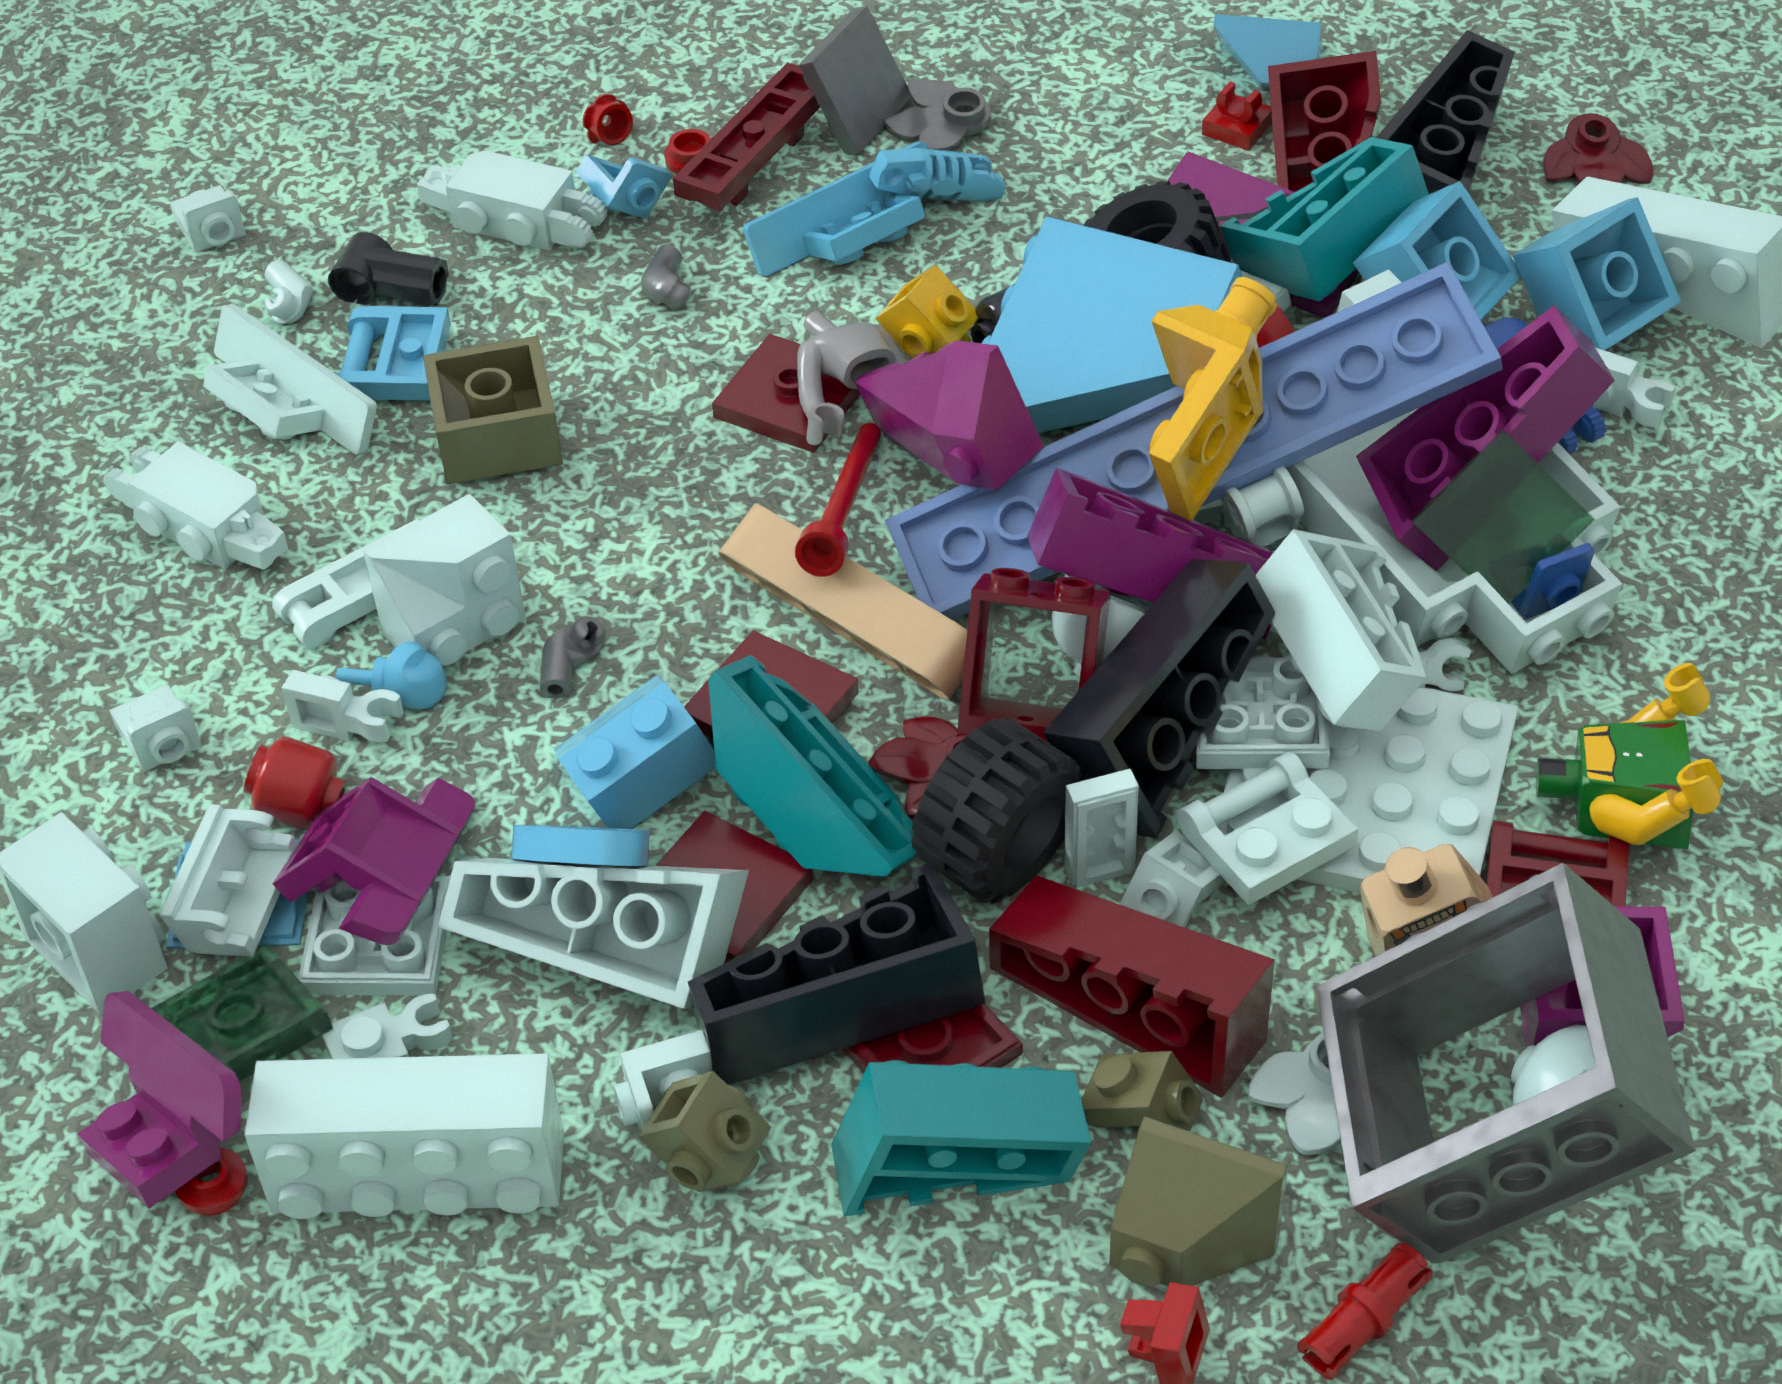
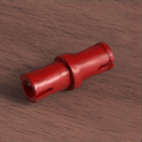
(1365, 1310)

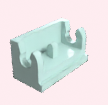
(226, 883)

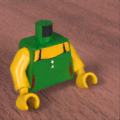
(1638, 773)

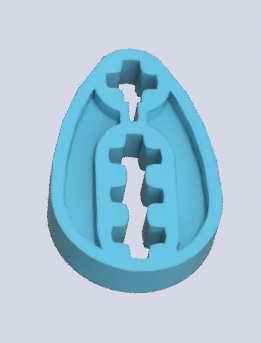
(581, 845)

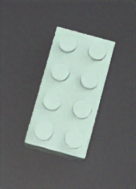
(406, 1134)

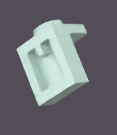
(208, 217)
(156, 728)
(1171, 881)
(653, 1069)

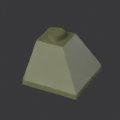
(1194, 1208)

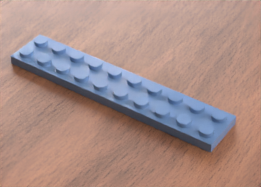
(1316, 393)

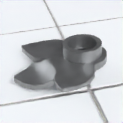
(940, 114)

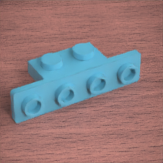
(832, 222)

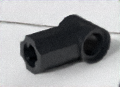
(373, 268)

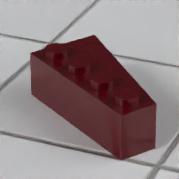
(1138, 978)

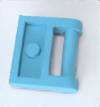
(400, 365)

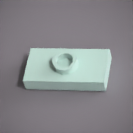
(1101, 827)

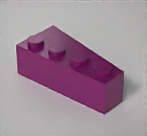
(1542, 391)
(1125, 540)

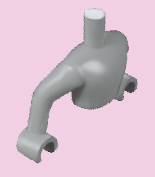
(842, 354)

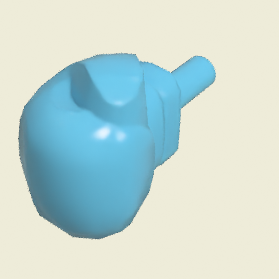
(408, 672)

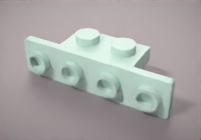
(284, 386)

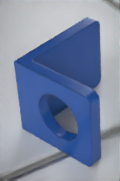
(1555, 581)

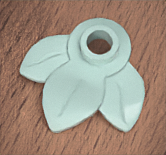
(1305, 1090)

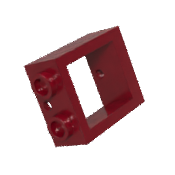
(1015, 588)

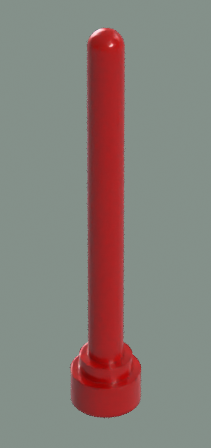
(823, 542)

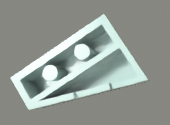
(1342, 627)

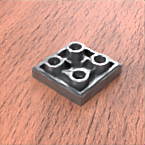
(855, 80)

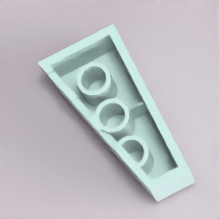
(1716, 253)
(607, 922)

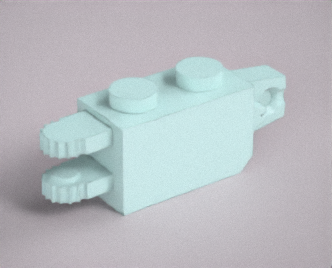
(513, 200)
(198, 506)

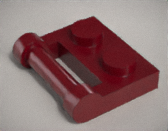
(1521, 854)

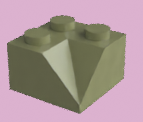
(492, 410)

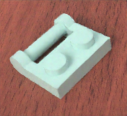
(1277, 844)

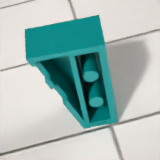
(954, 1128)

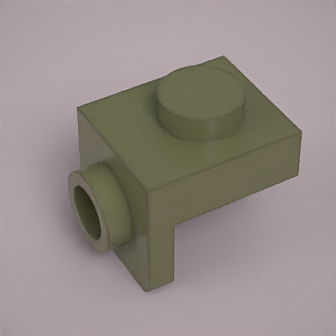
(1138, 1086)

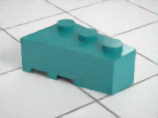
(1324, 227)

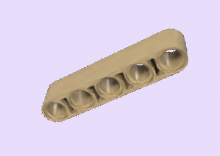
(851, 603)

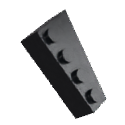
(1453, 111)
(1166, 683)
(841, 981)

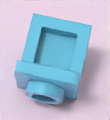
(627, 187)

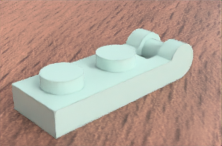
(343, 586)

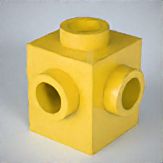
(928, 314)

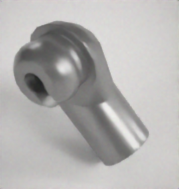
(661, 281)
(566, 652)

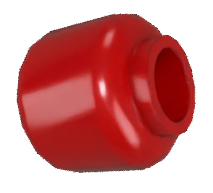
(293, 781)

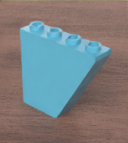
(1083, 315)

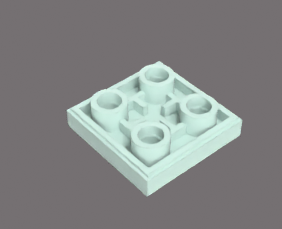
(1264, 717)
(351, 965)

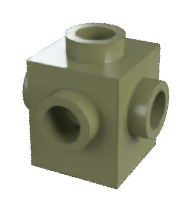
(705, 1133)

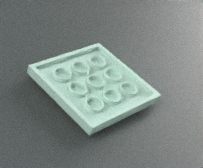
(1413, 784)

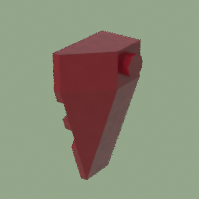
(1321, 112)

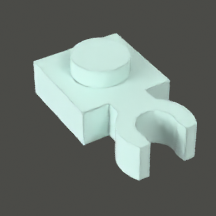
(379, 1035)

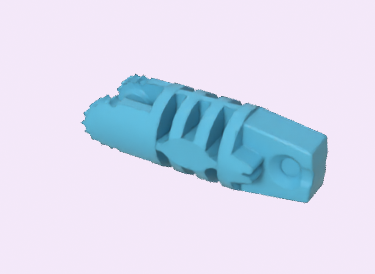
(937, 174)

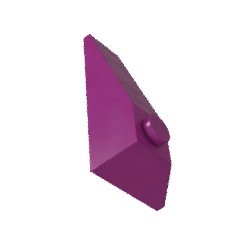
(955, 412)

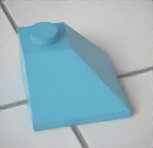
(1267, 42)

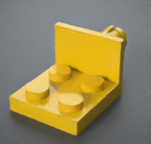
(1221, 371)

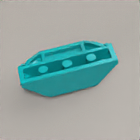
(804, 776)

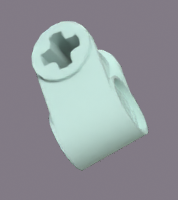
(1264, 510)

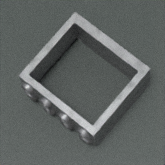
(1540, 1151)

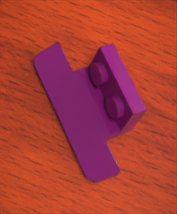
(381, 848)
(179, 1110)

